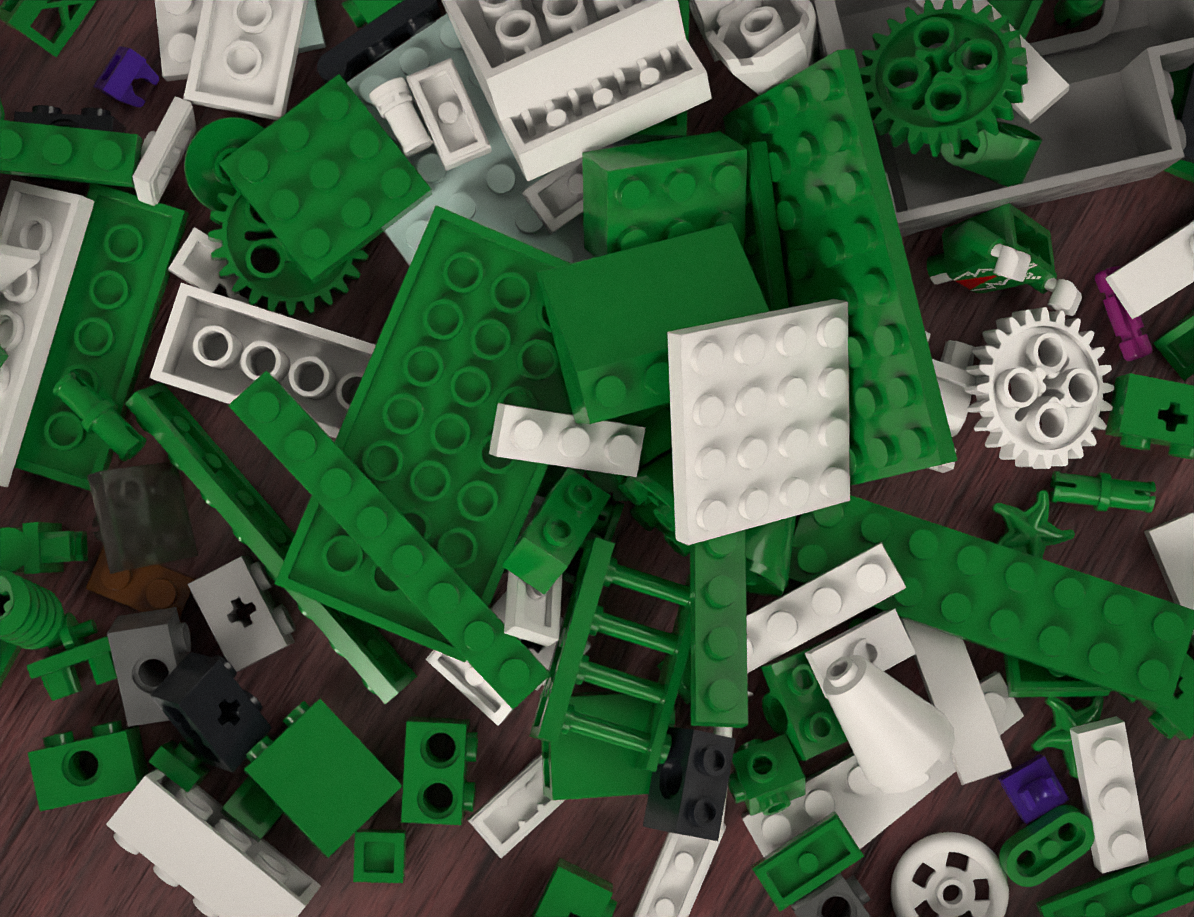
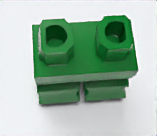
(40, 548)

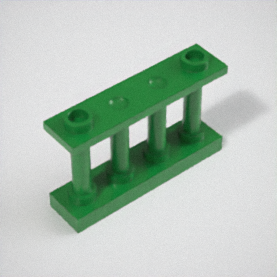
(572, 667)

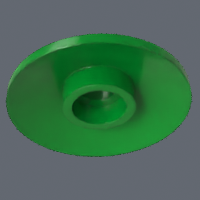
(207, 150)

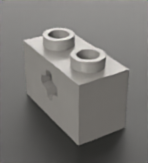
(219, 601)

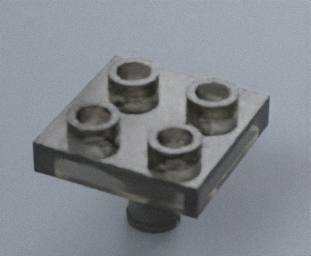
(142, 516)

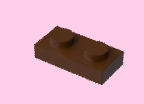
(143, 588)

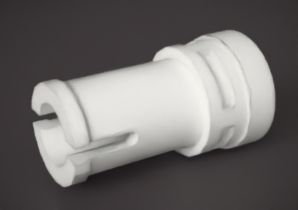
(396, 105)

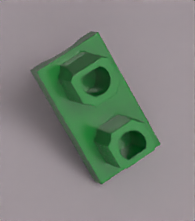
(59, 671)

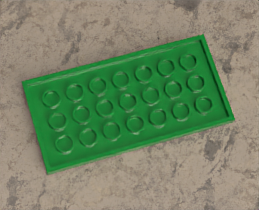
(848, 247)
(423, 421)

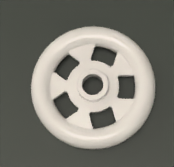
(934, 852)

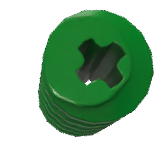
(28, 612)

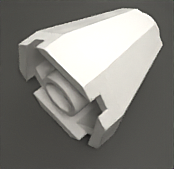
(766, 40)

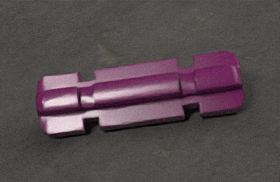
(1134, 343)

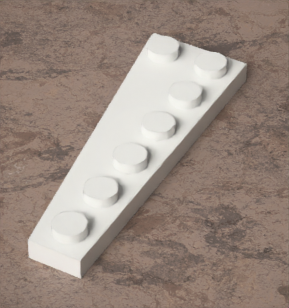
(855, 800)

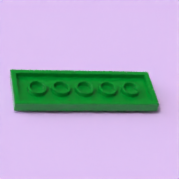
(102, 328)

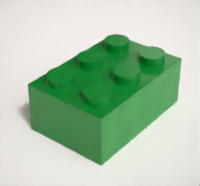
(662, 191)

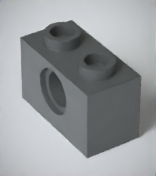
(134, 641)

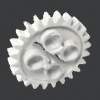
(1039, 388)

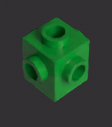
(766, 776)

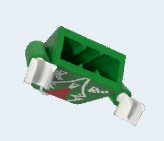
(1002, 252)

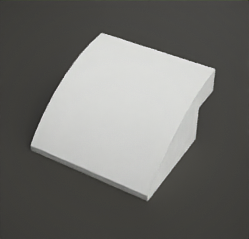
(577, 71)

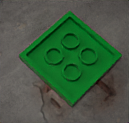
(326, 178)

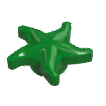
(1029, 529)
(1063, 719)

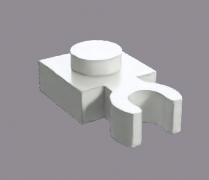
(197, 268)

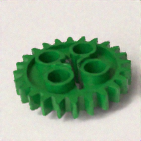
(944, 76)
(288, 282)

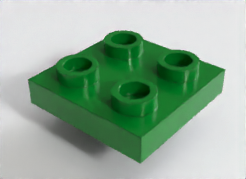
(799, 706)

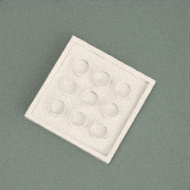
(759, 418)

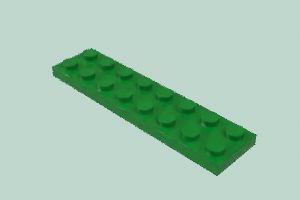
(1007, 599)

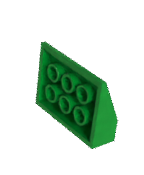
(617, 310)

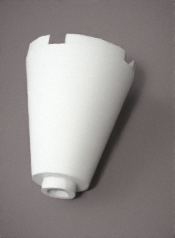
(887, 724)

